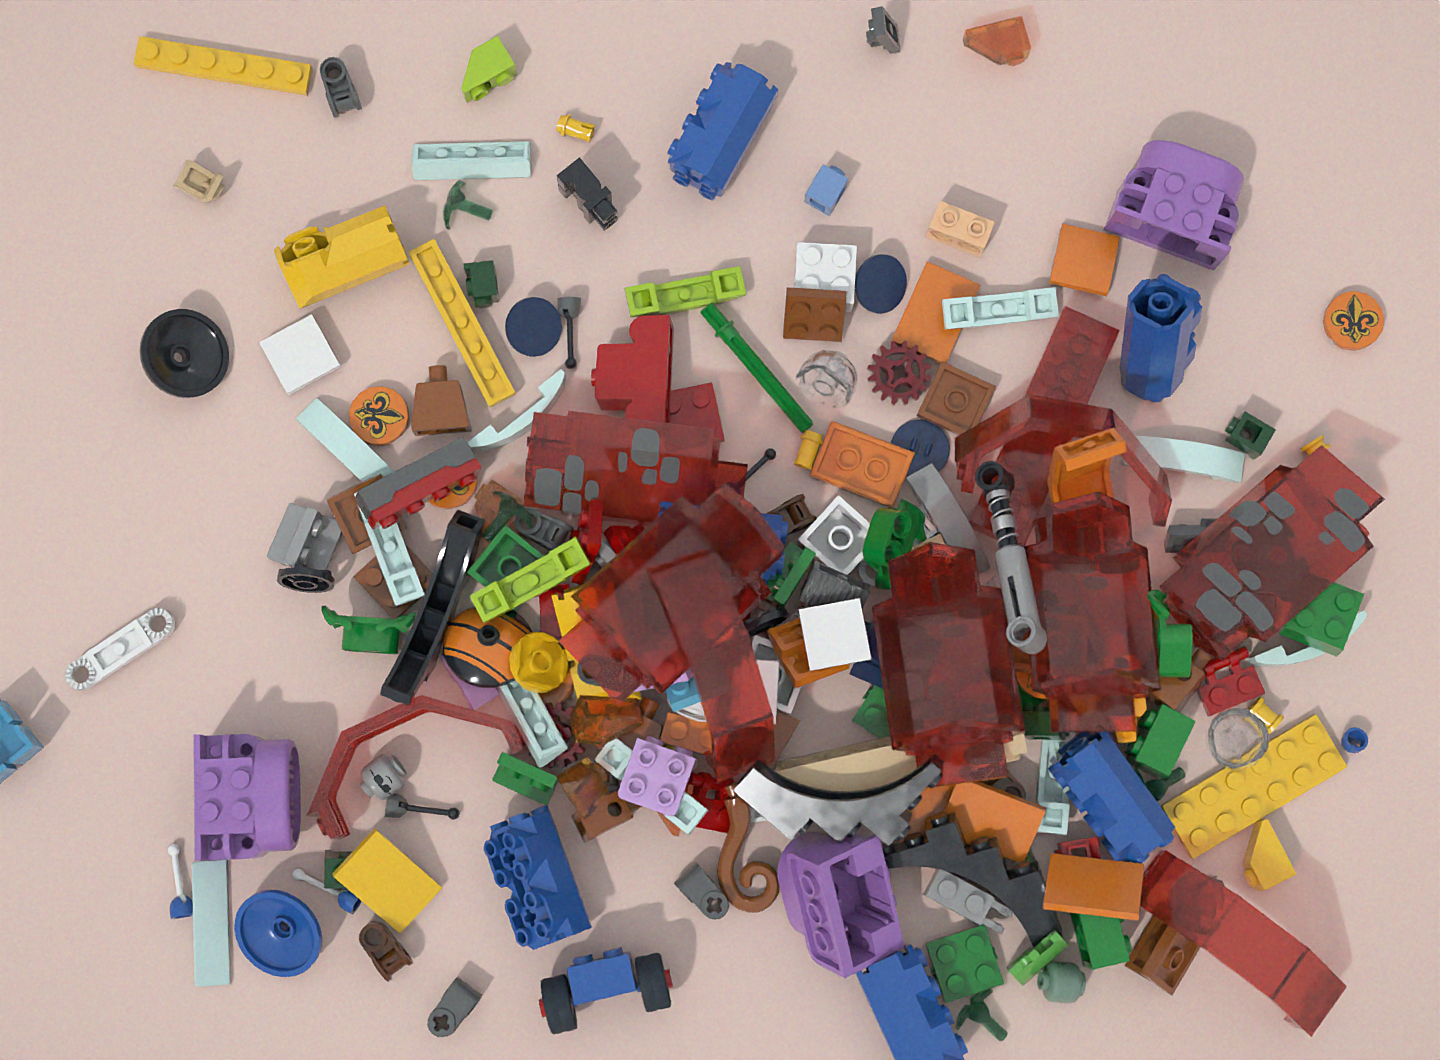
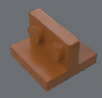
(1162, 956)

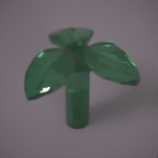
(457, 200)
(507, 508)
(1159, 787)
(980, 1013)

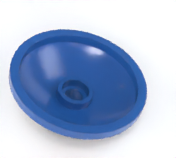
(269, 941)

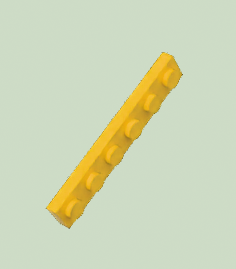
(223, 65)
(462, 323)

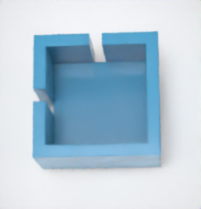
(16, 741)

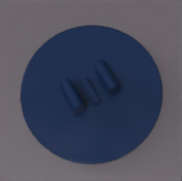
(880, 283)
(533, 326)
(926, 441)

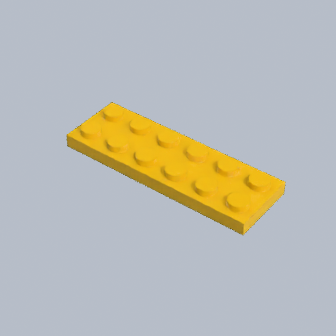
(1240, 797)

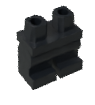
(586, 188)

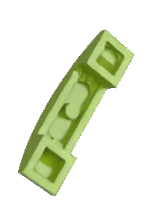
(685, 294)
(530, 581)

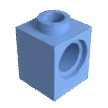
(826, 189)

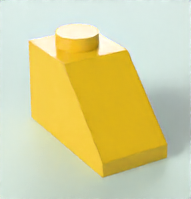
(1265, 858)

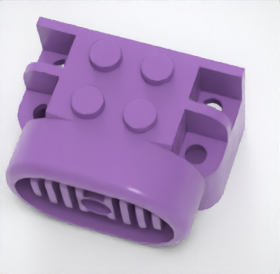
(1179, 203)
(245, 796)
(840, 900)

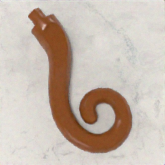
(740, 820)

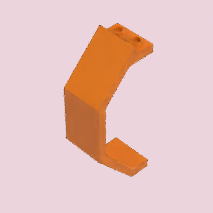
(1084, 466)

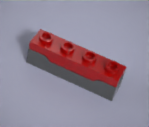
(418, 483)

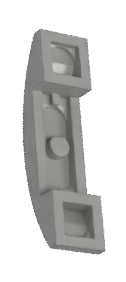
(945, 512)

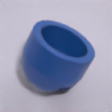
(1356, 736)

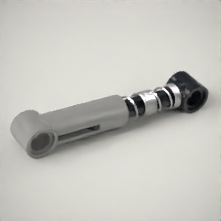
(1011, 561)

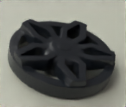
(306, 579)
(766, 621)

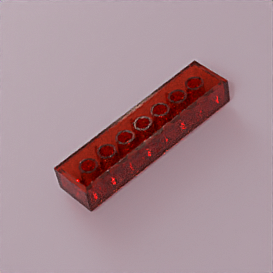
(1064, 372)

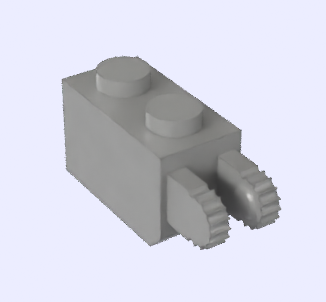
(964, 899)

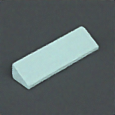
(471, 160)
(533, 722)
(210, 923)

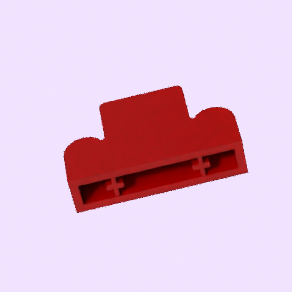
(637, 373)

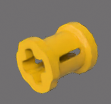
(1266, 714)

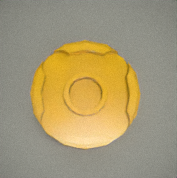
(538, 662)

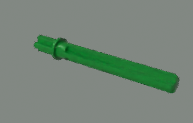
(732, 338)

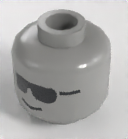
(383, 777)

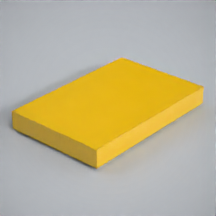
(387, 880)

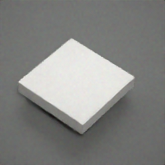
(300, 354)
(834, 634)

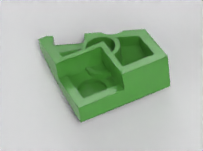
(1035, 959)

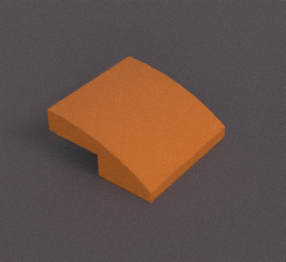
(1084, 260)
(791, 652)

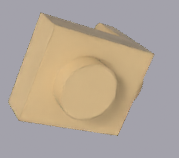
(199, 182)

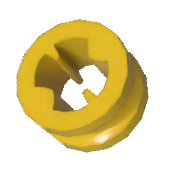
(1313, 445)

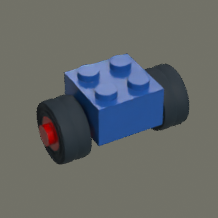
(603, 979)

